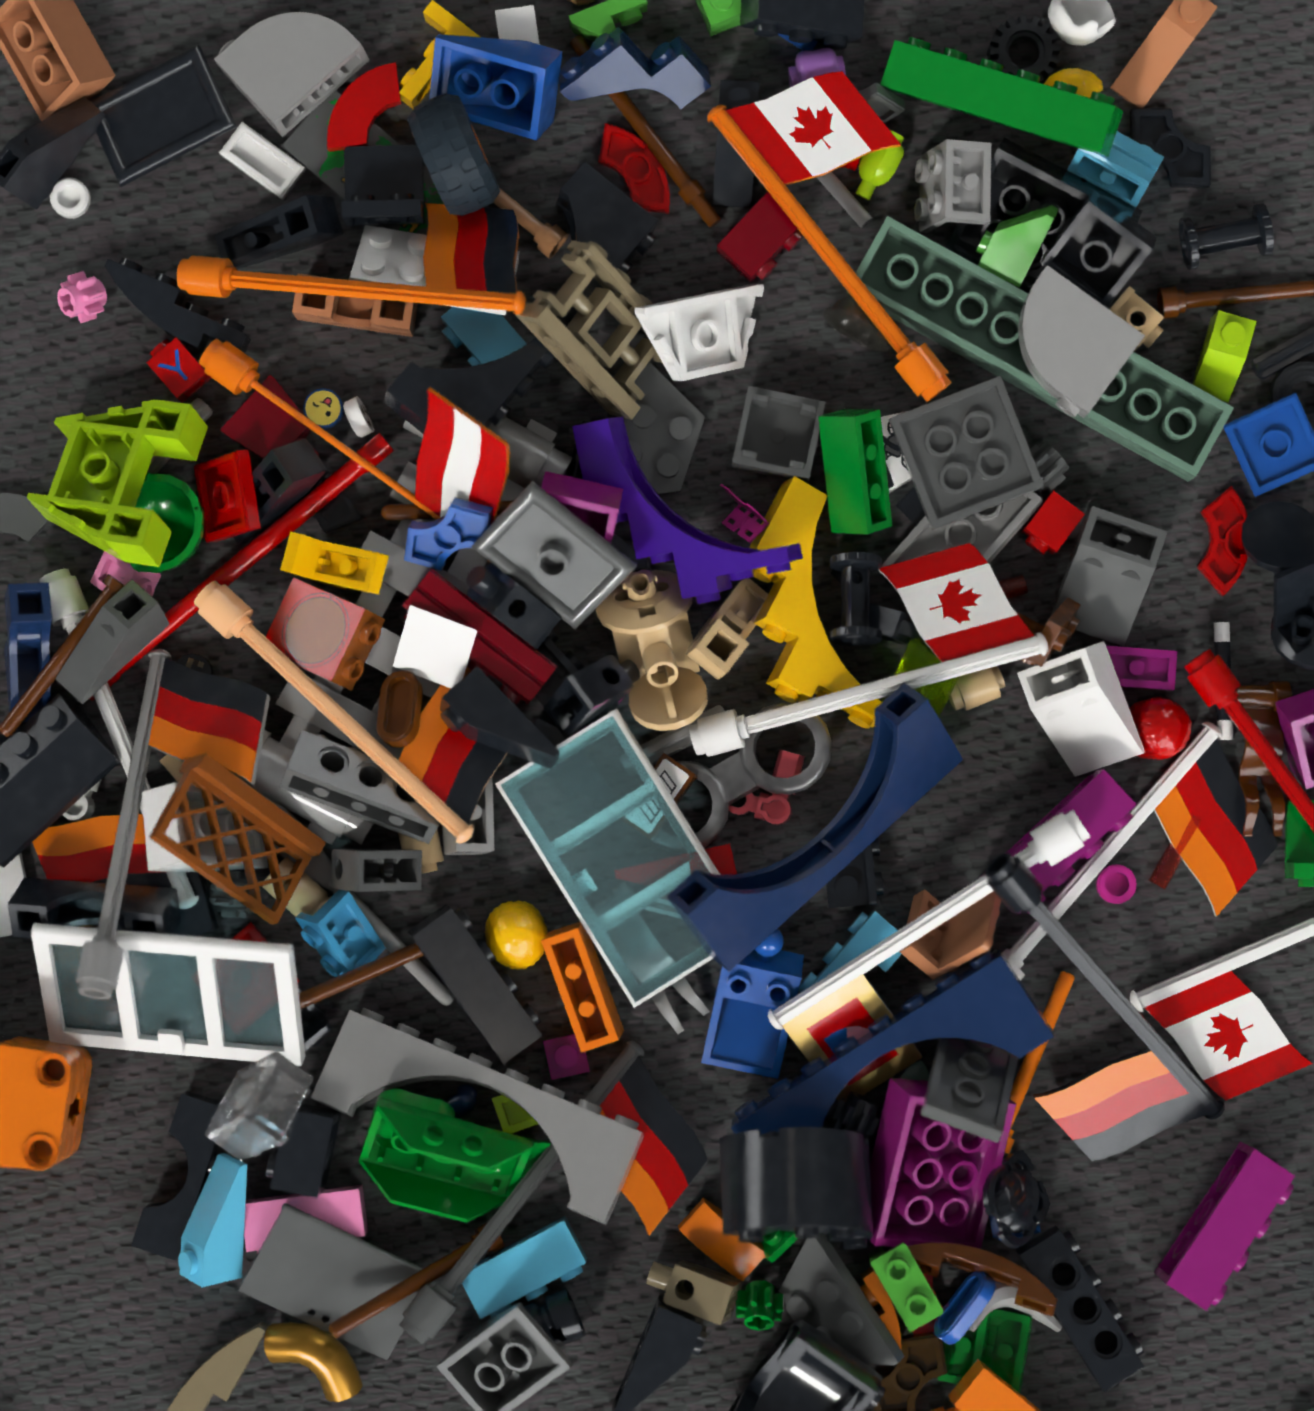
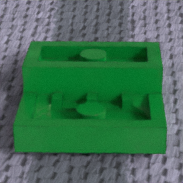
(997, 1342)

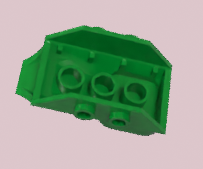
(441, 1162)

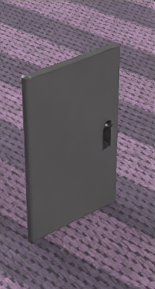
(330, 1273)

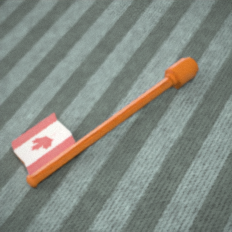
(805, 137)

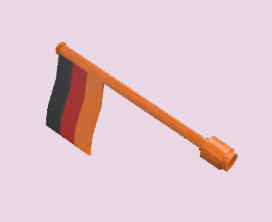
(464, 258)

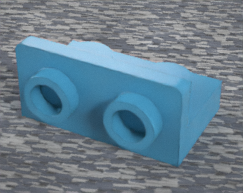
(341, 934)

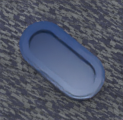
(964, 1307)

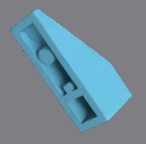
(215, 1229)

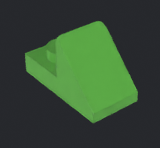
(602, 17)

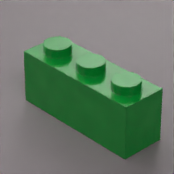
(855, 471)

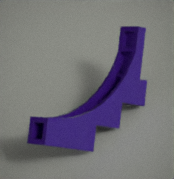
(657, 532)

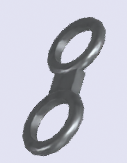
(743, 775)

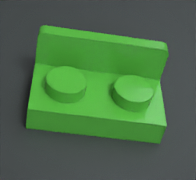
(906, 1285)

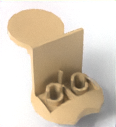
(654, 633)

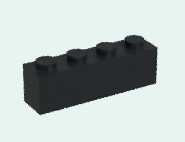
(475, 983)

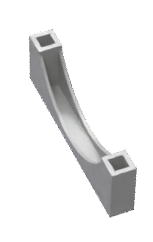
(378, 1058)

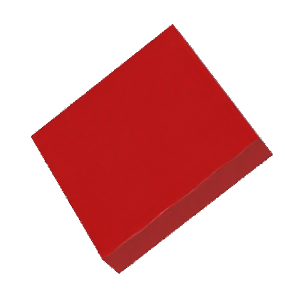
(227, 496)

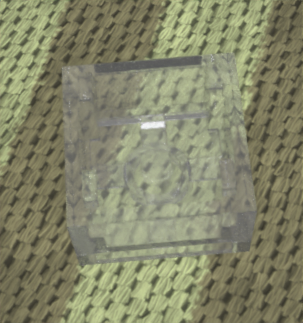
(259, 1106)

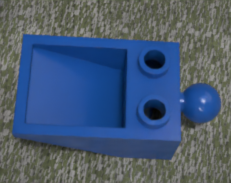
(739, 1024)

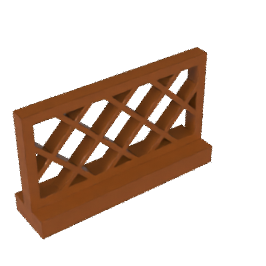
(245, 806)

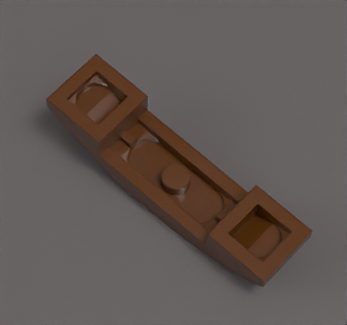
(1030, 1292)

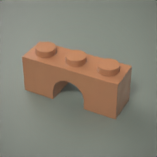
(356, 313)

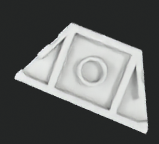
(702, 331)

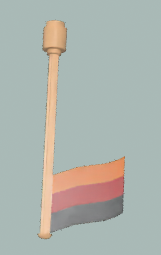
(437, 768)

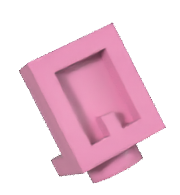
(124, 573)

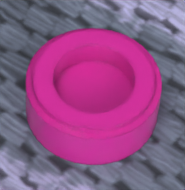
(1116, 884)

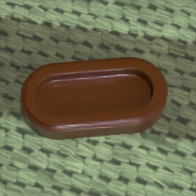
(399, 709)

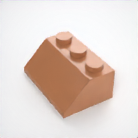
(52, 53)

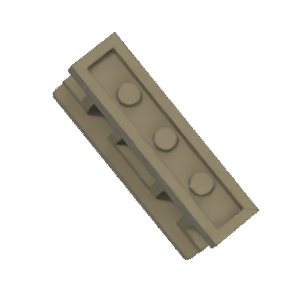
(573, 343)

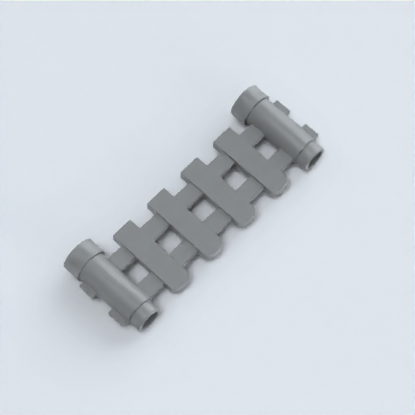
(530, 456)

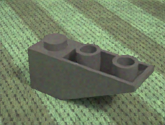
(112, 640)

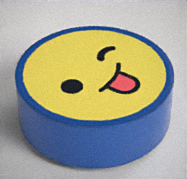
(324, 408)

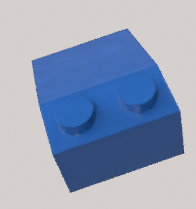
(499, 81)

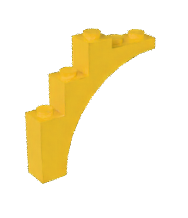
(790, 610)

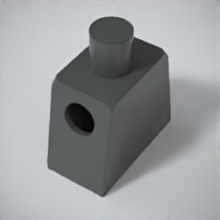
(363, 869)

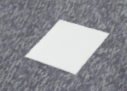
(434, 647)

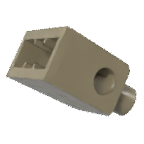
(713, 1291)

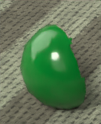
(182, 514)

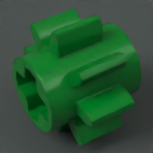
(759, 1305)

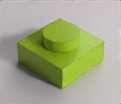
(511, 1115)

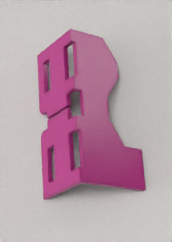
(743, 520)

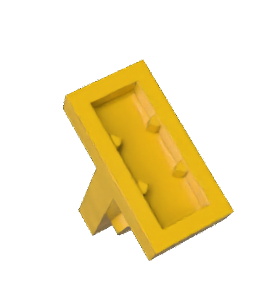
(417, 82)
(334, 564)

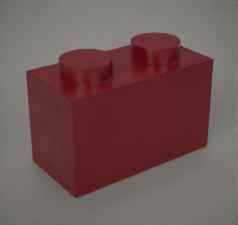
(759, 239)

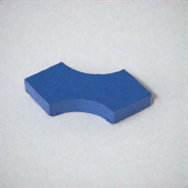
(435, 540)

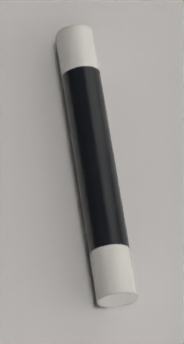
(1222, 647)

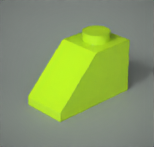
(1223, 354)

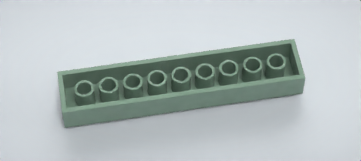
(980, 321)

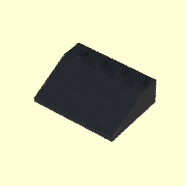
(1022, 185)

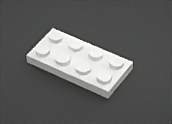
(395, 259)

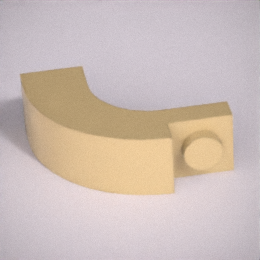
(726, 630)

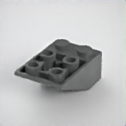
(1110, 573)

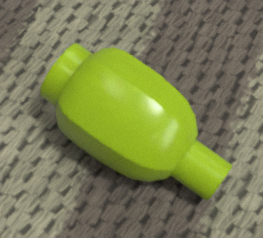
(878, 168)

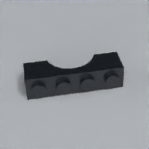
(81, 904)
(164, 1222)

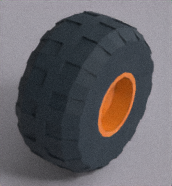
(453, 154)

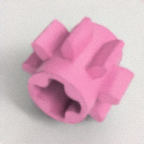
(82, 297)

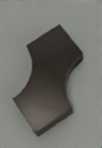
(922, 1362)

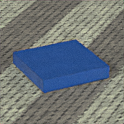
(1273, 444)

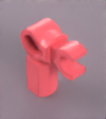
(774, 807)

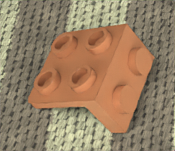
(956, 939)

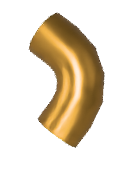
(319, 1353)

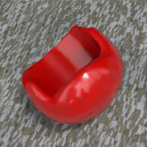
(1161, 727)

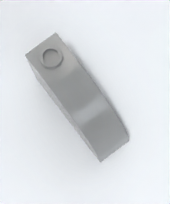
(291, 65)
(1072, 342)

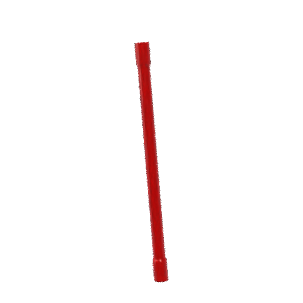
(373, 451)

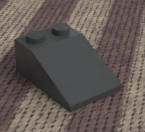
(503, 1361)

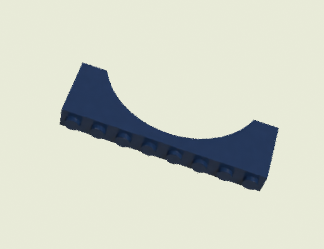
(905, 761)
(978, 1005)

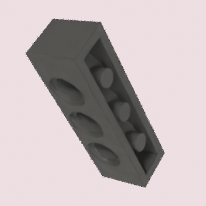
(347, 793)

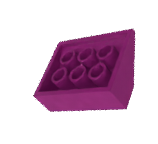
(928, 1173)

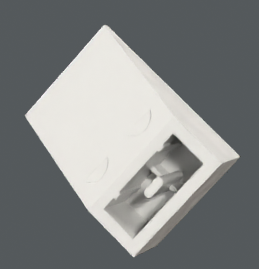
(1083, 709)

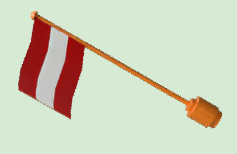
(455, 454)

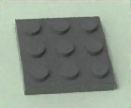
(966, 453)

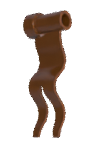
(1261, 707)

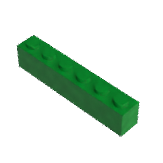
(1002, 97)

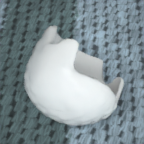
(1081, 20)

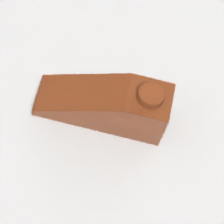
(1162, 50)

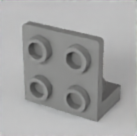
(953, 184)

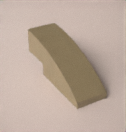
(220, 1372)

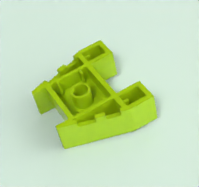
(106, 469)

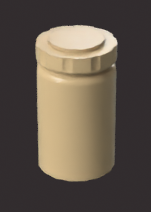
(308, 894)

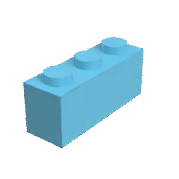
(525, 1268)

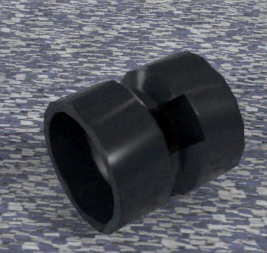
(558, 1317)

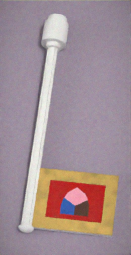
(847, 1002)

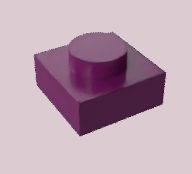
(565, 1057)

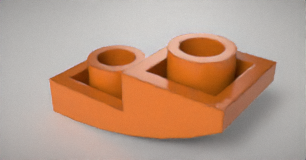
(705, 1231)
(876, 1294)

